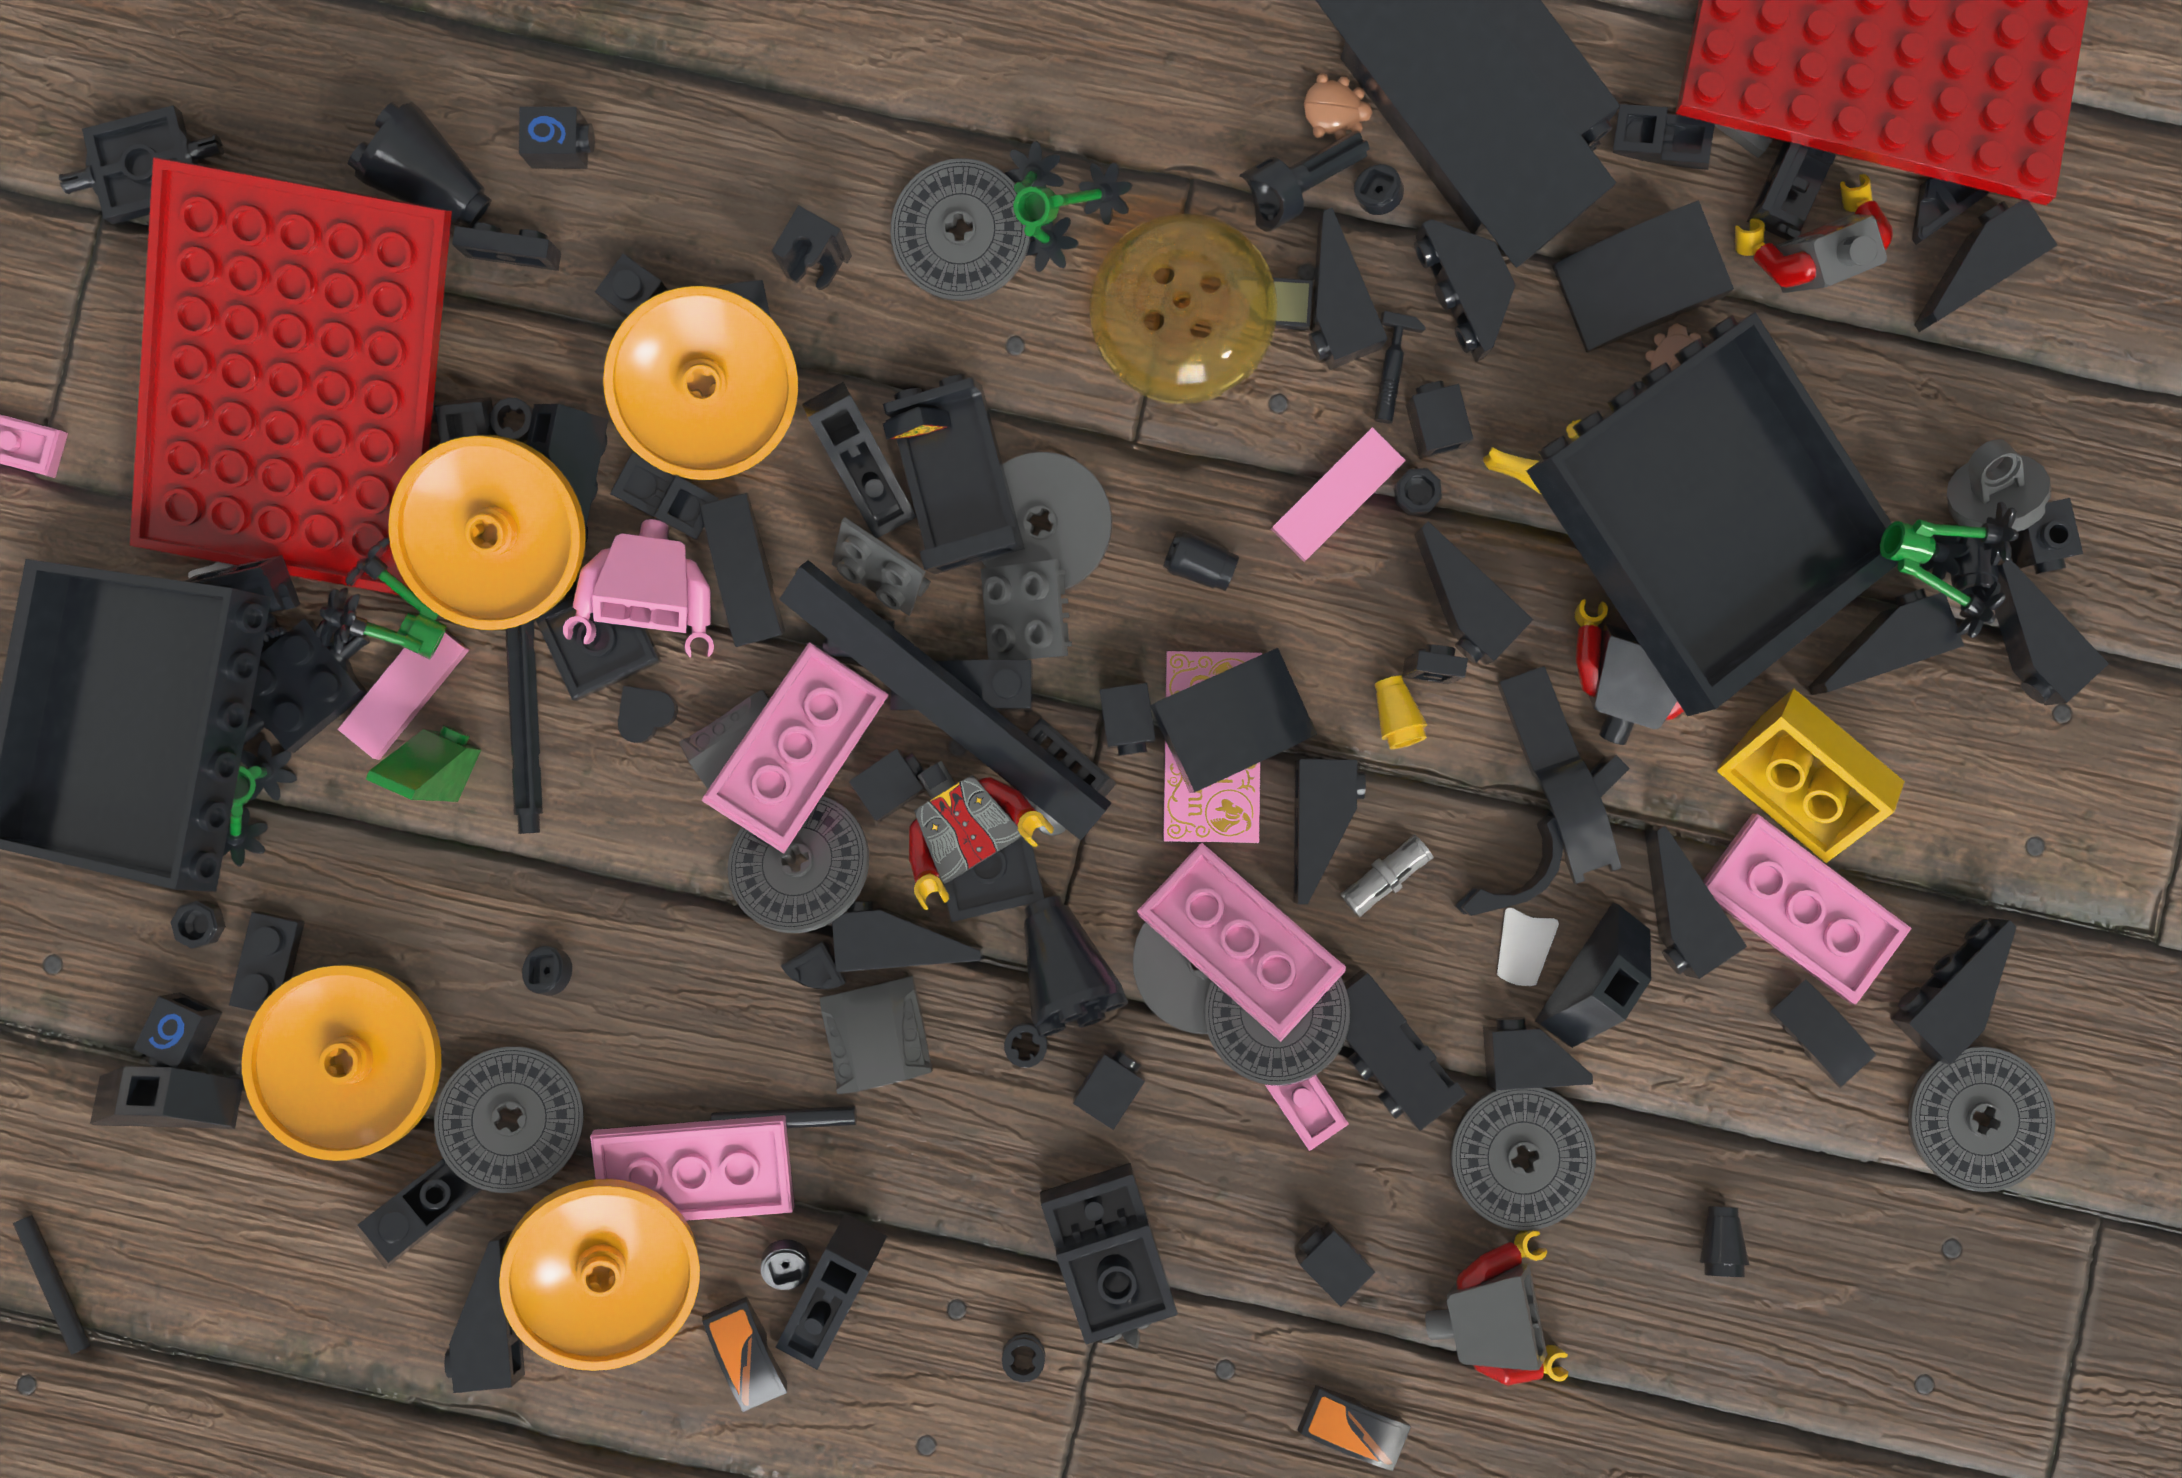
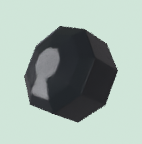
(1417, 491)
(198, 924)

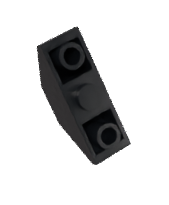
(1469, 282)
(1601, 981)
(166, 1099)

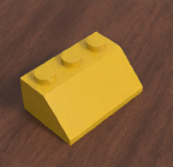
(1812, 776)

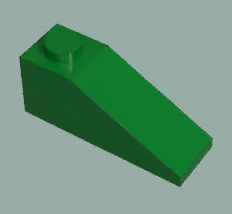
(428, 766)

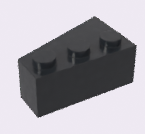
(1396, 1056)

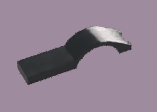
(1560, 773)
(1479, 901)

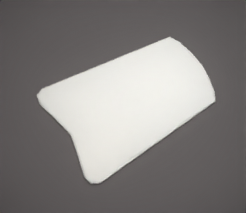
(1524, 947)

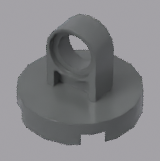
(1995, 476)

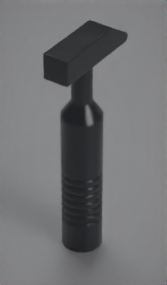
(1393, 363)

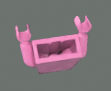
(643, 585)

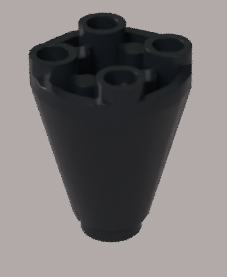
(418, 166)
(1065, 970)

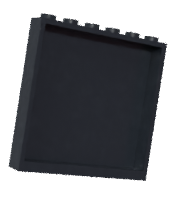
(1717, 512)
(126, 721)

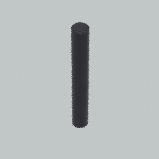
(800, 1117)
(51, 1284)

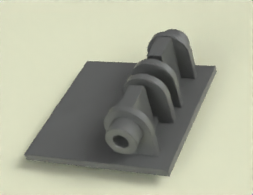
(878, 567)
(1025, 611)

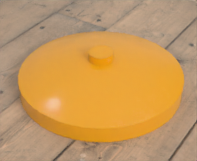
(700, 382)
(486, 532)
(341, 1062)
(599, 1274)

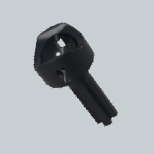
(1279, 188)

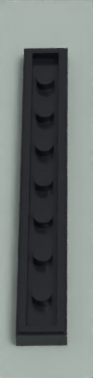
(944, 700)

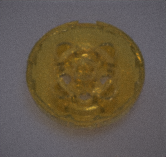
(1170, 361)

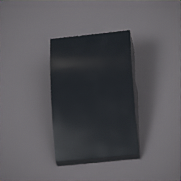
(1643, 276)
(1233, 720)
(1107, 1253)

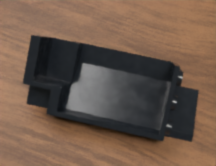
(1487, 108)

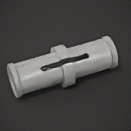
(1386, 875)

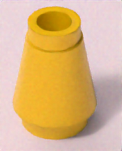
(1398, 714)

